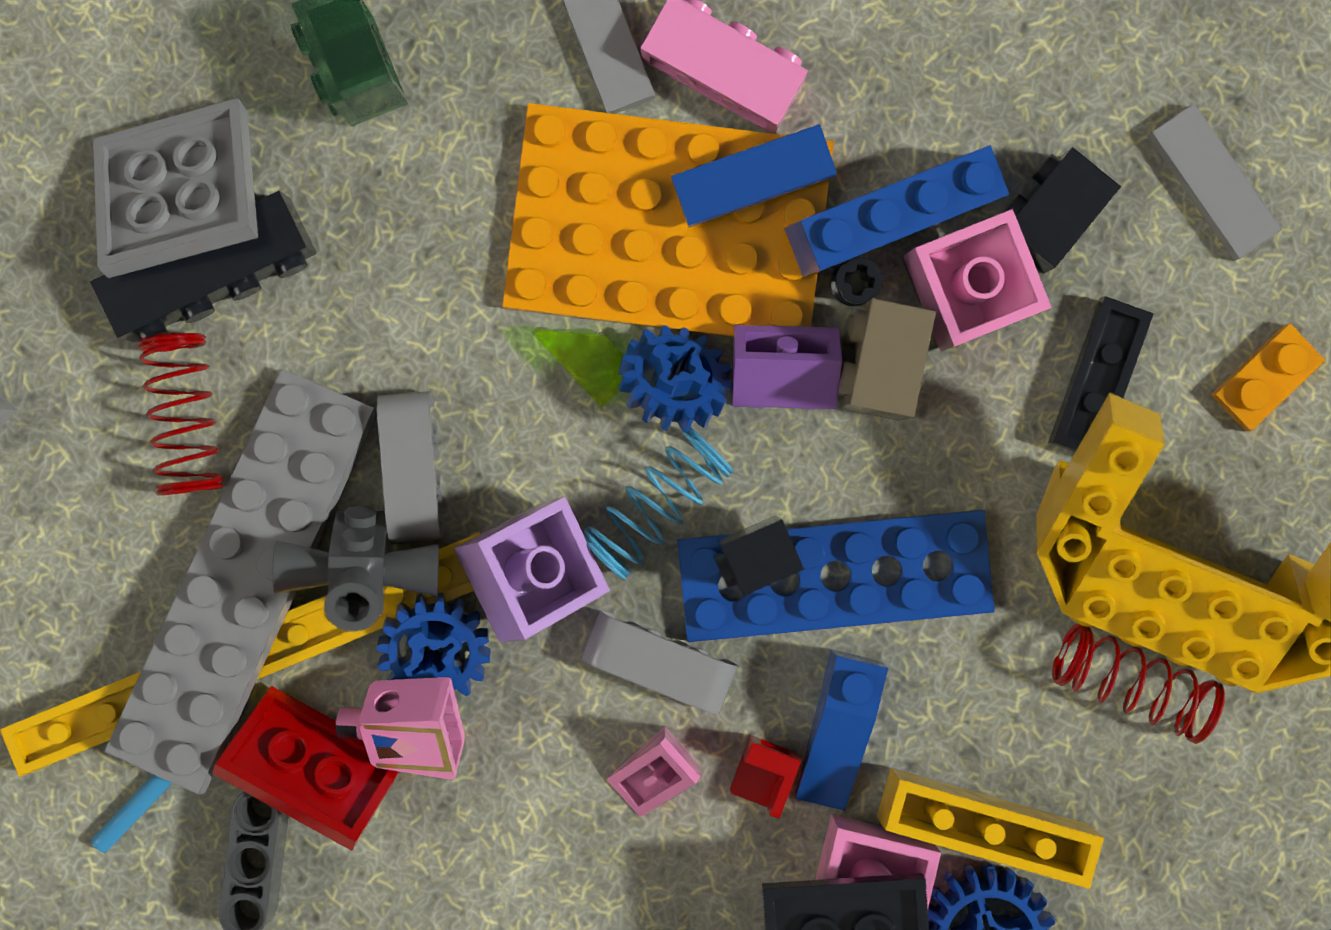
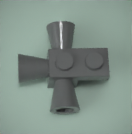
(355, 568)

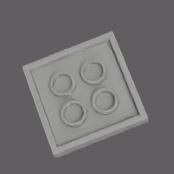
(173, 188)

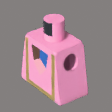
(408, 726)

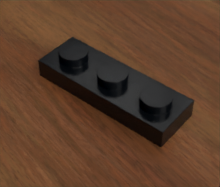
(1101, 368)

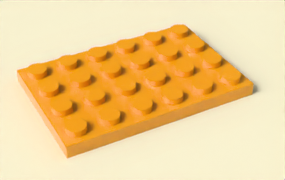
(609, 240)

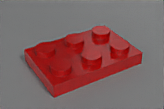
(302, 768)

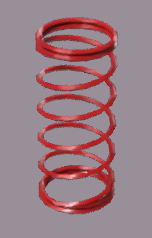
(169, 343)
(1198, 694)

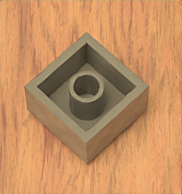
(885, 359)

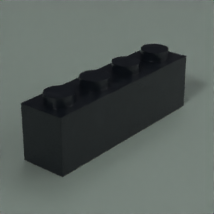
(157, 296)

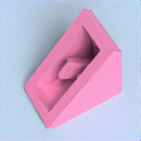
(655, 773)

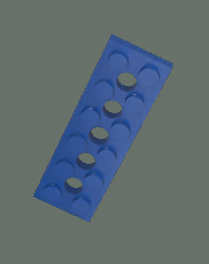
(862, 600)

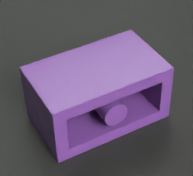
(785, 367)

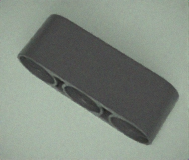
(244, 880)

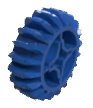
(973, 894)

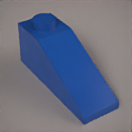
(841, 728)

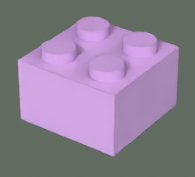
(532, 570)

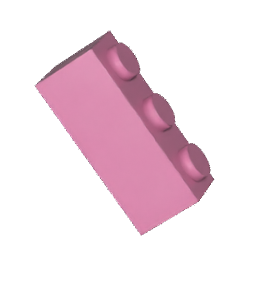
(724, 63)

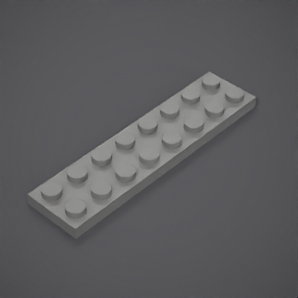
(227, 602)

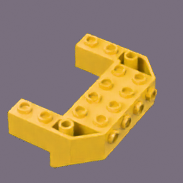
(1161, 594)

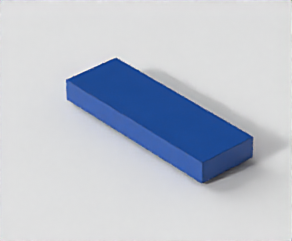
(754, 176)

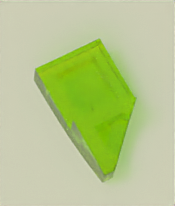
(587, 357)

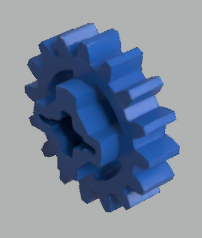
(674, 378)
(436, 627)

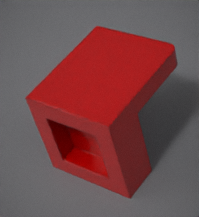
(765, 774)

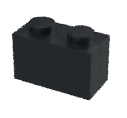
(1061, 206)
(758, 556)

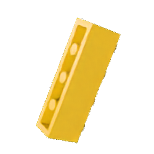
(990, 828)

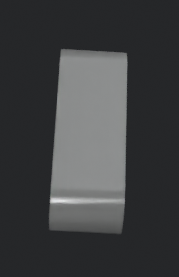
(408, 469)
(658, 663)

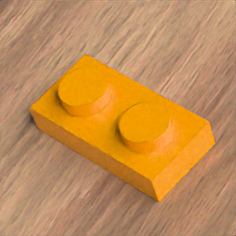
(1268, 377)

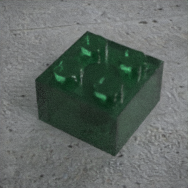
(350, 58)

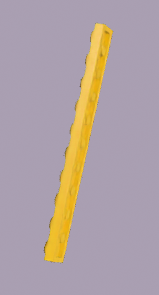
(303, 634)

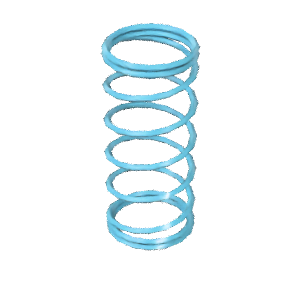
(593, 536)

